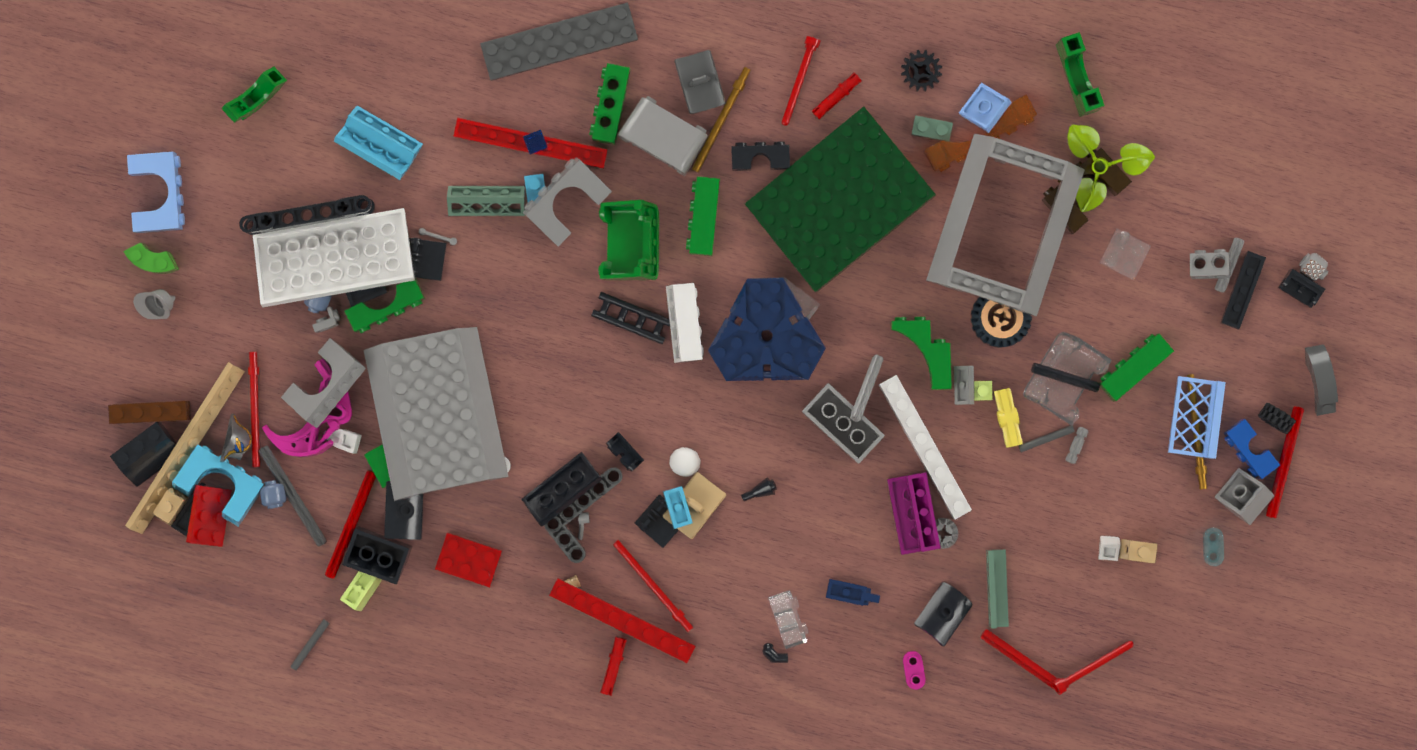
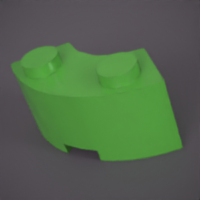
(149, 261)

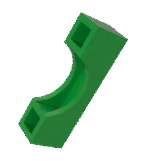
(407, 295)

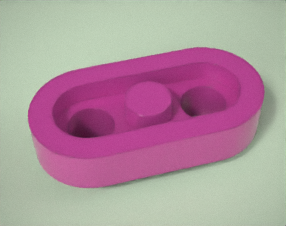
(914, 670)

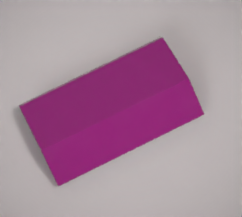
(913, 513)

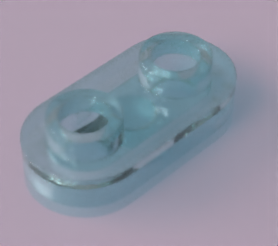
(1215, 546)

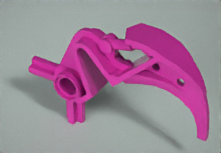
(313, 447)

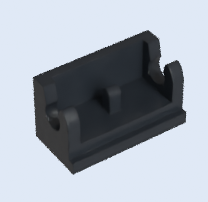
(1301, 288)

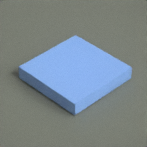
(985, 107)

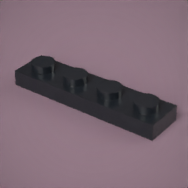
(1243, 290)

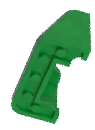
(630, 240)

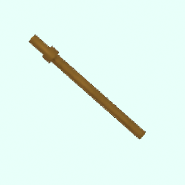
(737, 87)
(1201, 469)

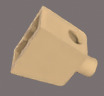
(170, 506)
(1138, 551)

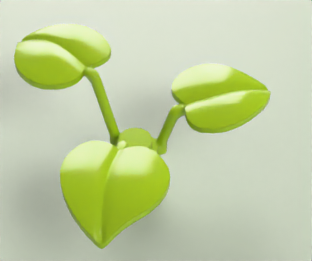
(1083, 141)

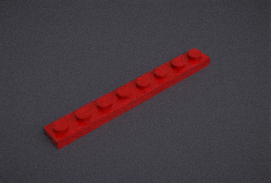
(514, 140)
(622, 620)

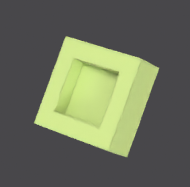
(982, 390)

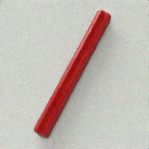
(1018, 657)

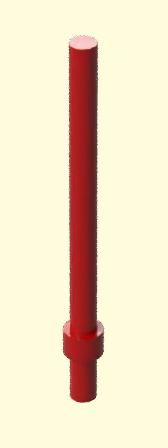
(253, 371)
(677, 615)

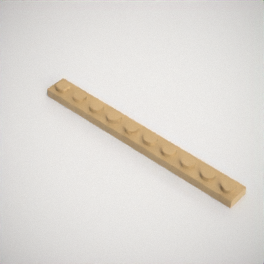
(191, 437)

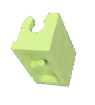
(360, 590)

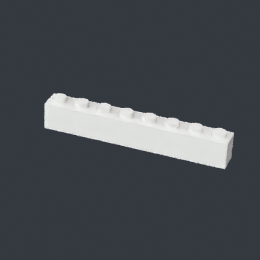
(925, 447)

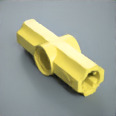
(1008, 417)

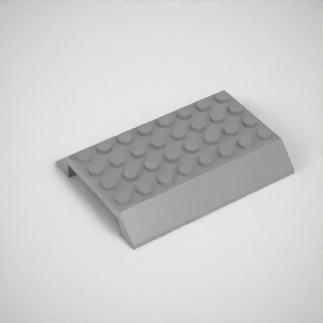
(435, 412)

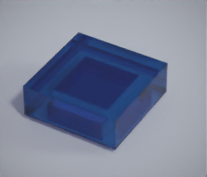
(535, 142)

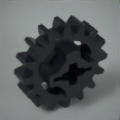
(929, 76)

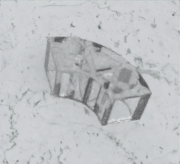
(788, 620)

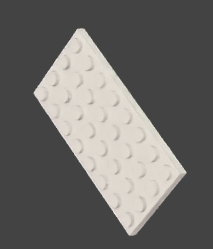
(333, 257)

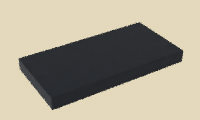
(561, 489)

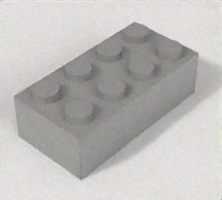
(832, 415)

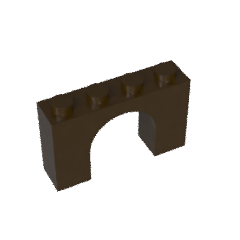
(1113, 178)

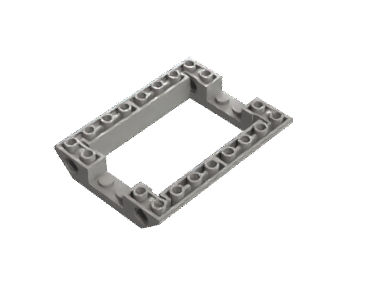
(1050, 167)

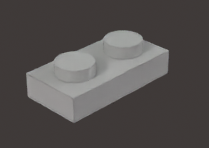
(964, 385)

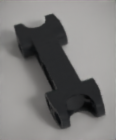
(277, 217)

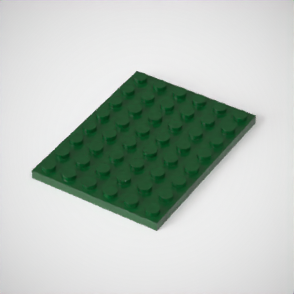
(840, 199)

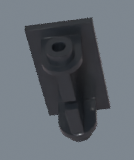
(619, 446)

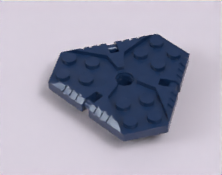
(743, 351)

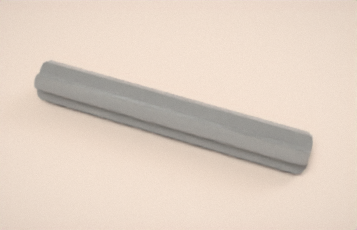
(866, 388)

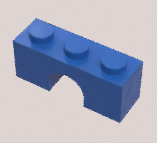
(1239, 437)

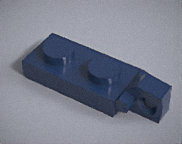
(850, 593)

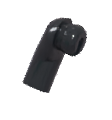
(773, 656)

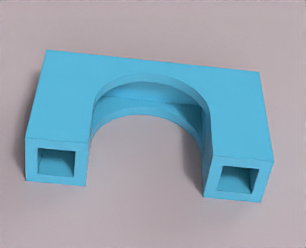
(204, 462)

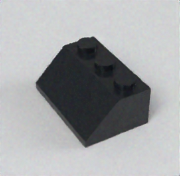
(145, 453)
(376, 555)

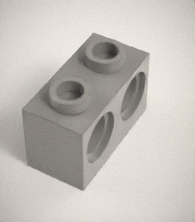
(1209, 271)

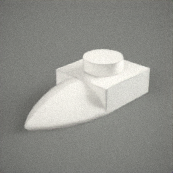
(345, 440)

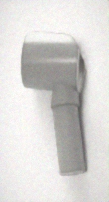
(583, 518)

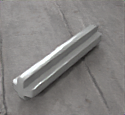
(1234, 252)

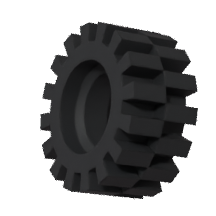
(1276, 418)

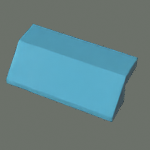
(378, 142)

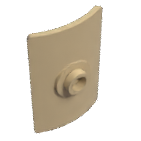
(702, 501)

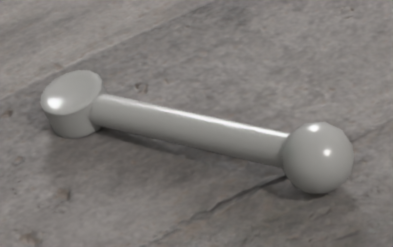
(453, 241)

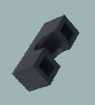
(777, 154)

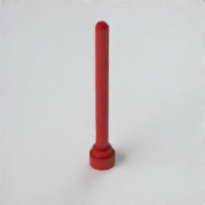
(811, 45)
(1062, 684)

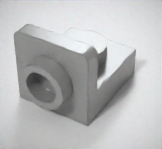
(324, 324)

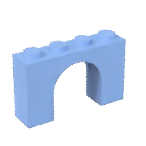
(169, 215)

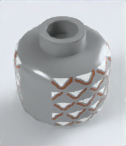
(1313, 266)

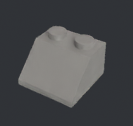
(1244, 496)

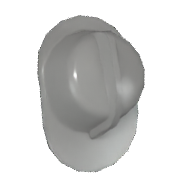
(154, 304)

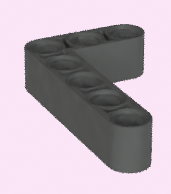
(578, 509)

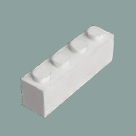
(684, 322)

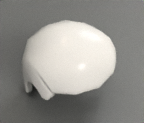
(684, 462)

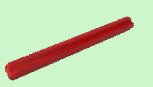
(1285, 461)
(350, 524)

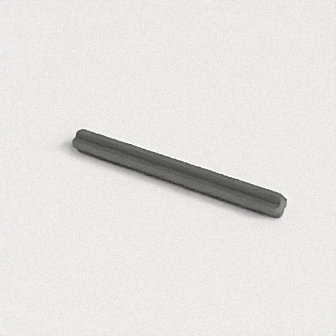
(293, 496)

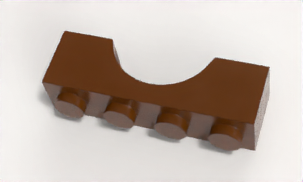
(149, 412)

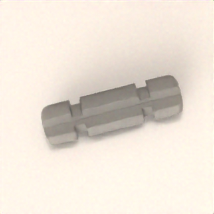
(1076, 445)

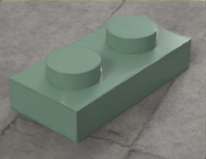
(932, 128)

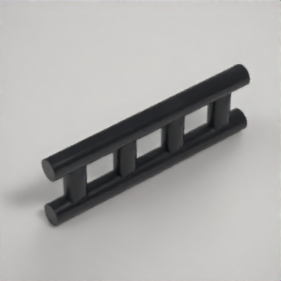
(620, 321)

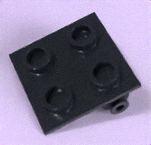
(427, 258)
(654, 524)

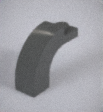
(1323, 379)

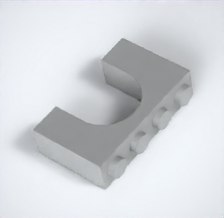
(574, 175)
(344, 374)

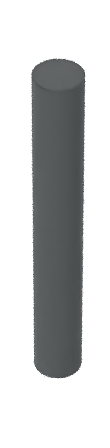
(1046, 438)
(310, 644)

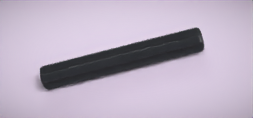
(1065, 377)

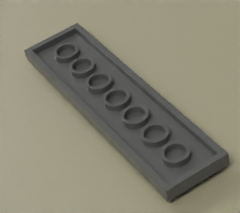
(559, 41)

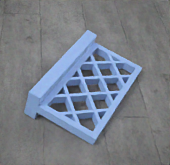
(1213, 417)

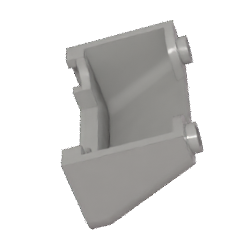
(663, 135)

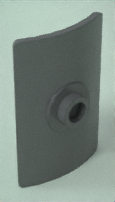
(700, 82)

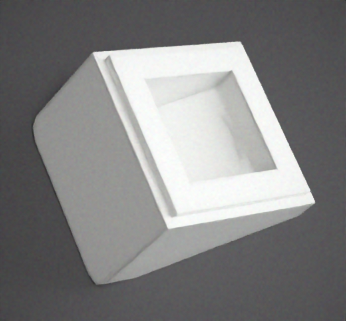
(1109, 548)

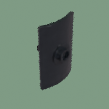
(403, 516)
(943, 613)

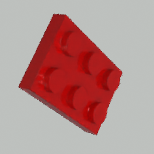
(206, 518)
(468, 560)

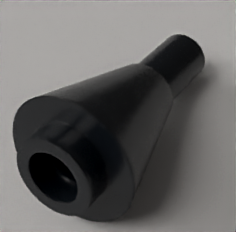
(764, 488)

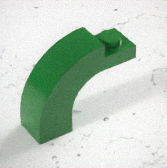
(256, 96)

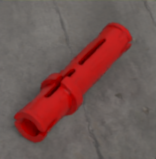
(839, 93)
(616, 657)

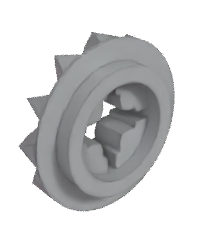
(950, 527)

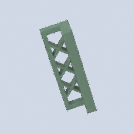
(486, 197)
(997, 588)

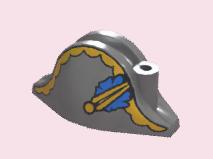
(237, 440)

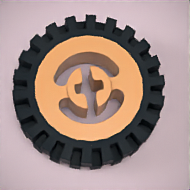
(994, 335)

